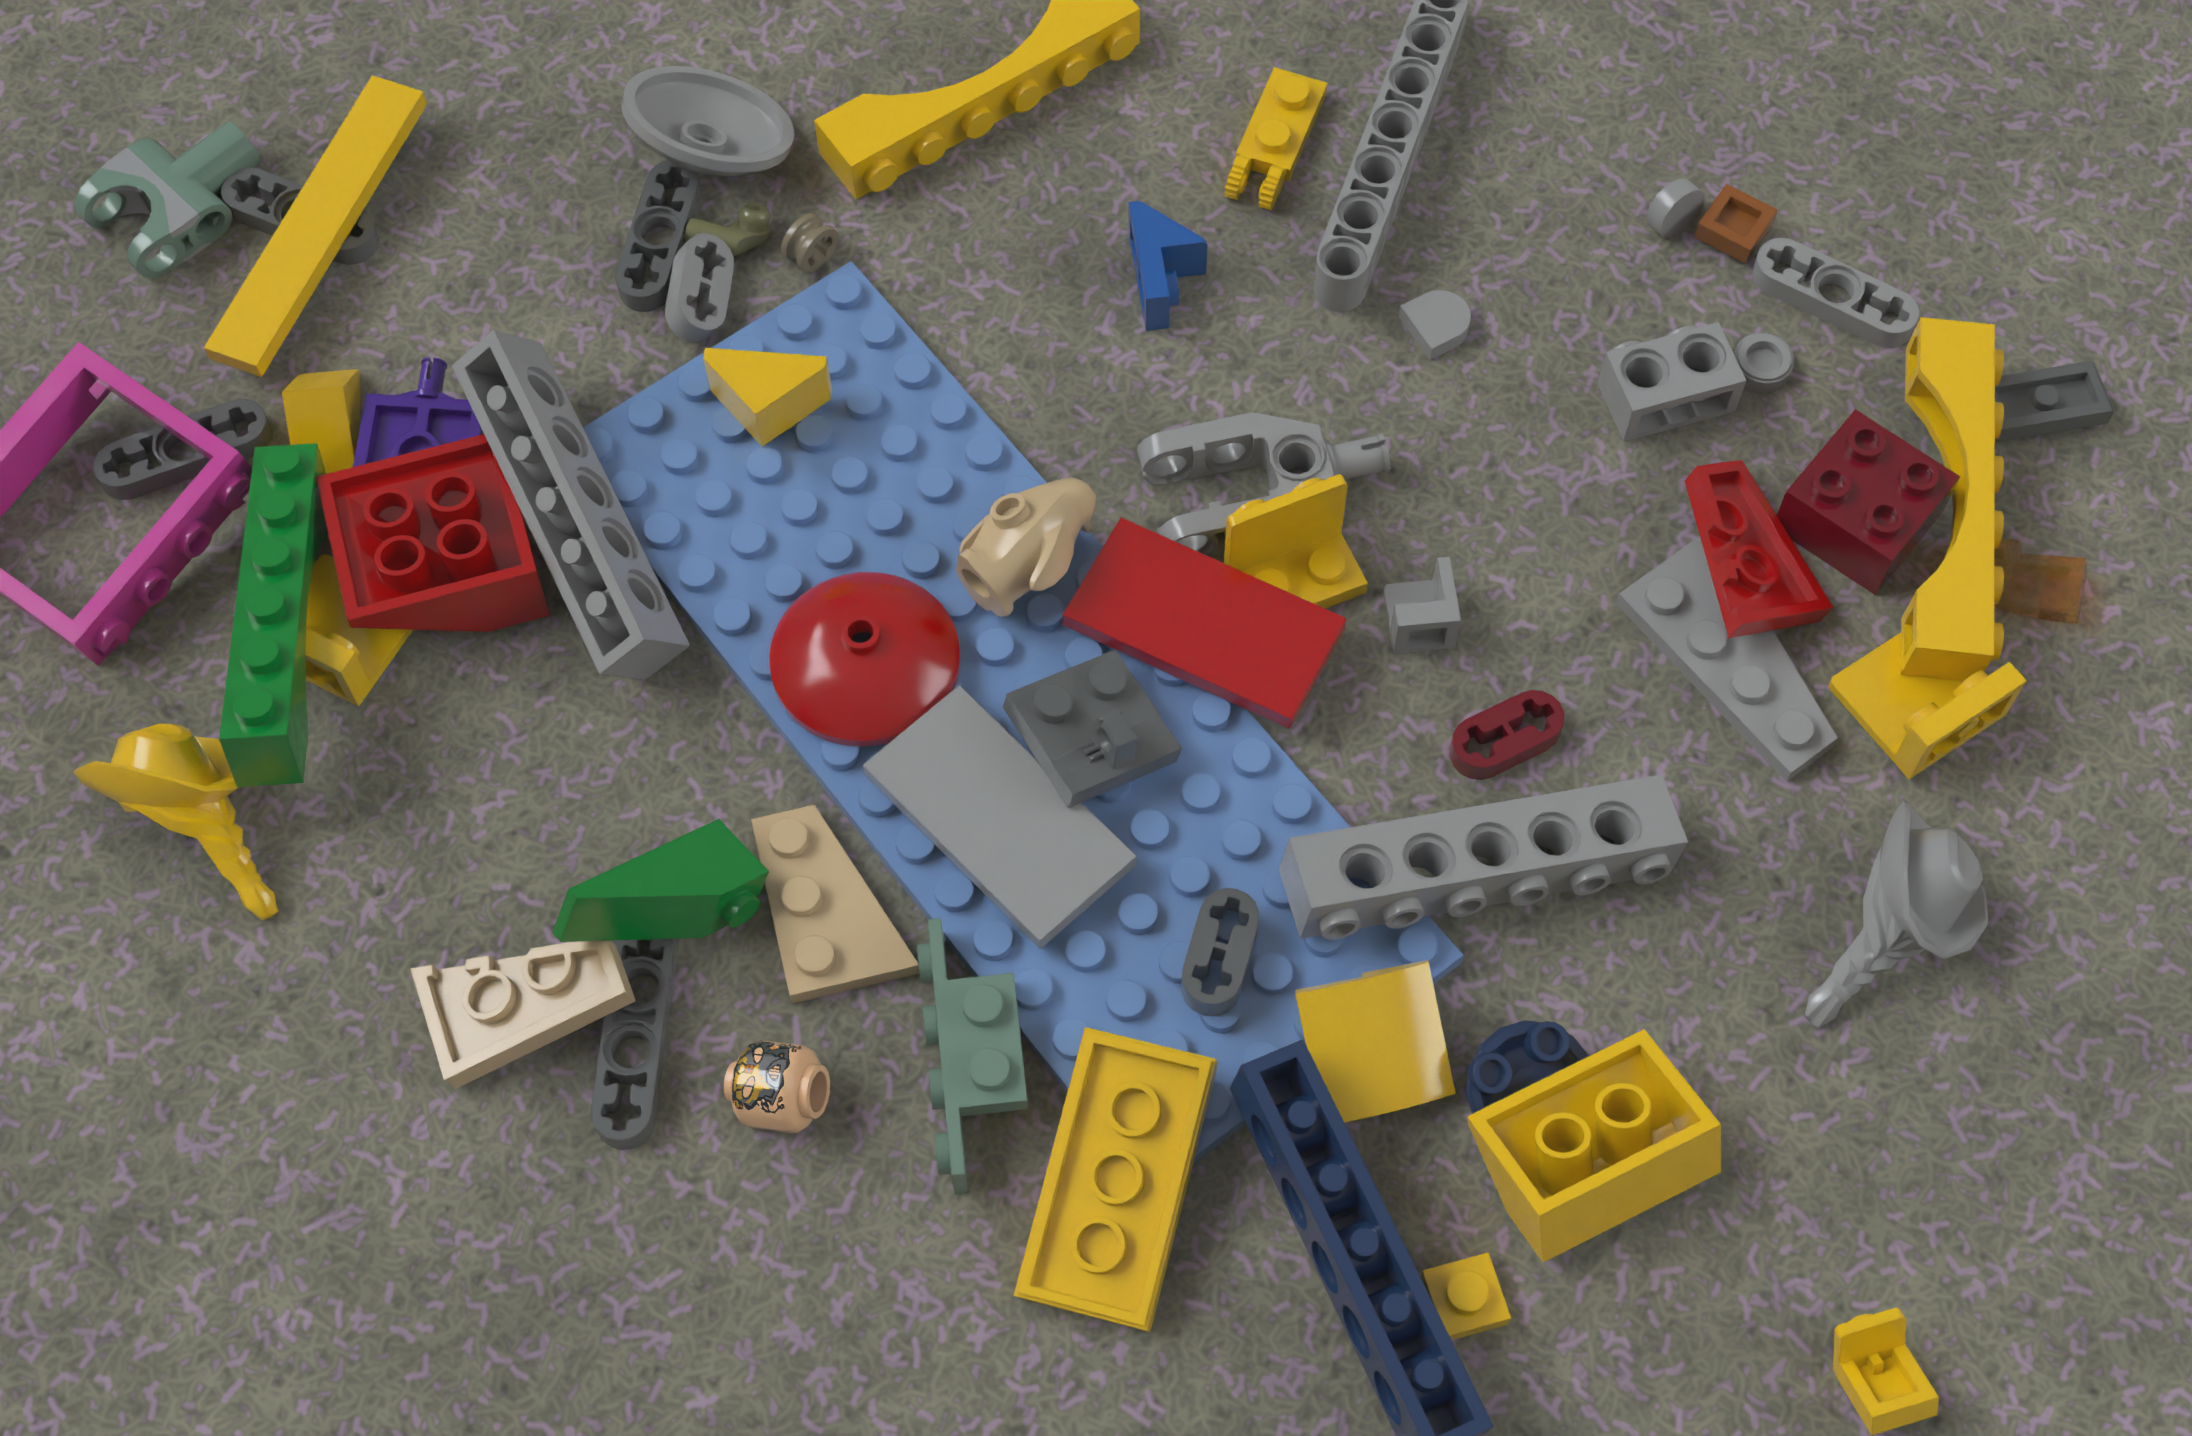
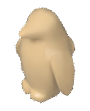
(1024, 543)

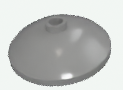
(707, 121)

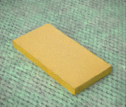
(1116, 1179)

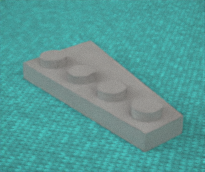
(1741, 676)

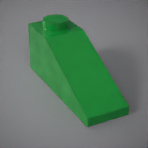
(668, 892)

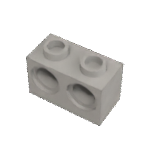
(1674, 391)

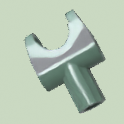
(172, 191)

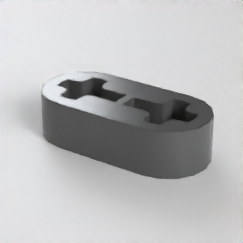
(1234, 955)

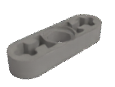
(1827, 270)

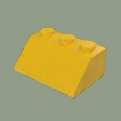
(1596, 1144)

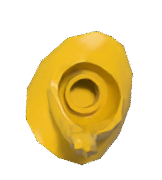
(186, 789)

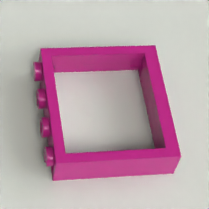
(182, 532)

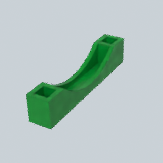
(266, 674)

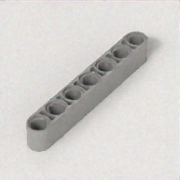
(1387, 152)

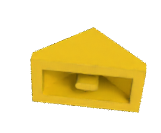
(768, 388)
(325, 412)

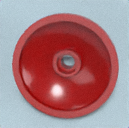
(867, 688)

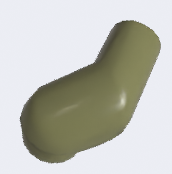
(743, 235)

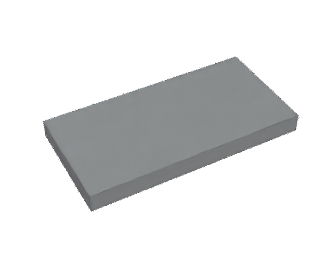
(999, 816)

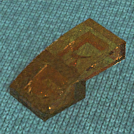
(2040, 584)

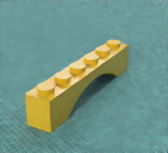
(886, 135)
(1952, 390)

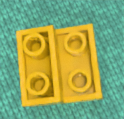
(1377, 1040)

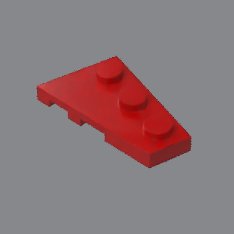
(1750, 555)

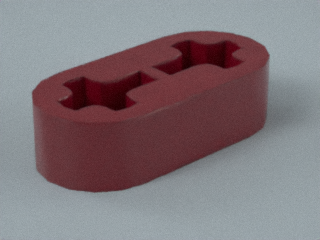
(1513, 746)

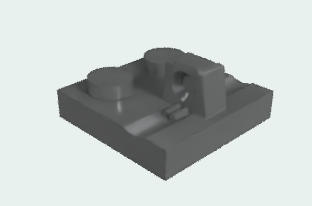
(1091, 728)

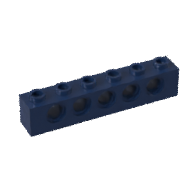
(1356, 1247)

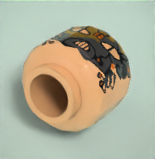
(777, 1086)

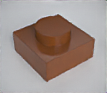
(1736, 223)

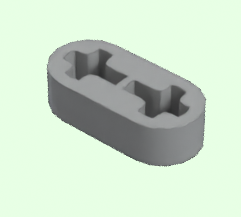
(687, 284)

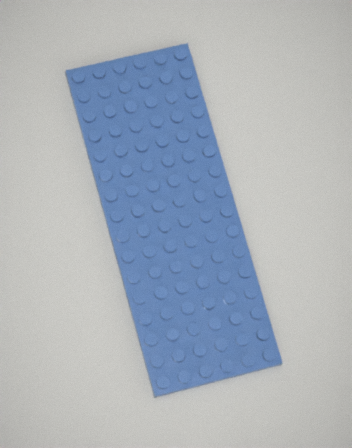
(893, 487)

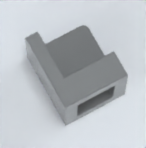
(1424, 612)

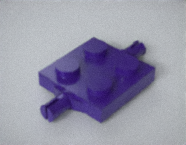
(414, 419)

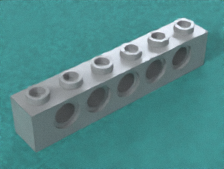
(570, 506)
(1445, 843)

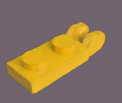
(1276, 134)

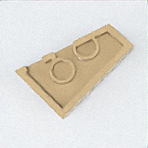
(823, 911)
(514, 1005)

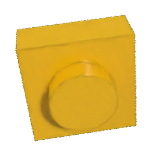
(1467, 1296)

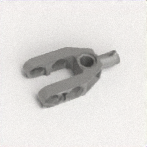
(1250, 442)

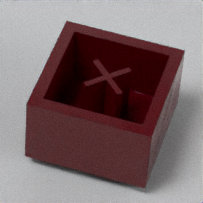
(1866, 501)

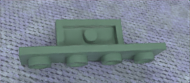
(978, 1046)

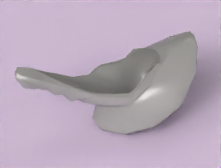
(1916, 899)

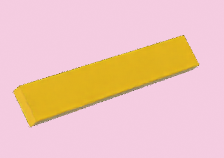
(315, 226)

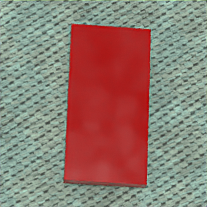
(1204, 622)

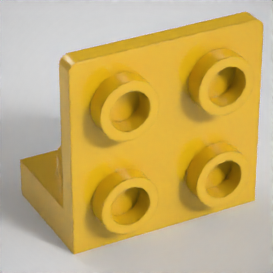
(1297, 543)
(338, 656)
(1921, 716)

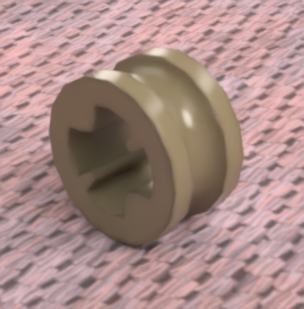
(809, 243)

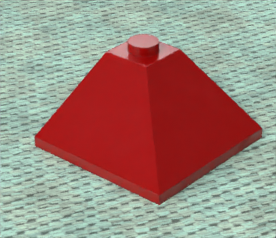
(431, 542)

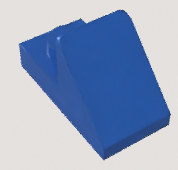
(1160, 255)

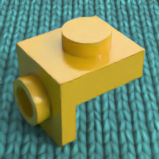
(1881, 1372)

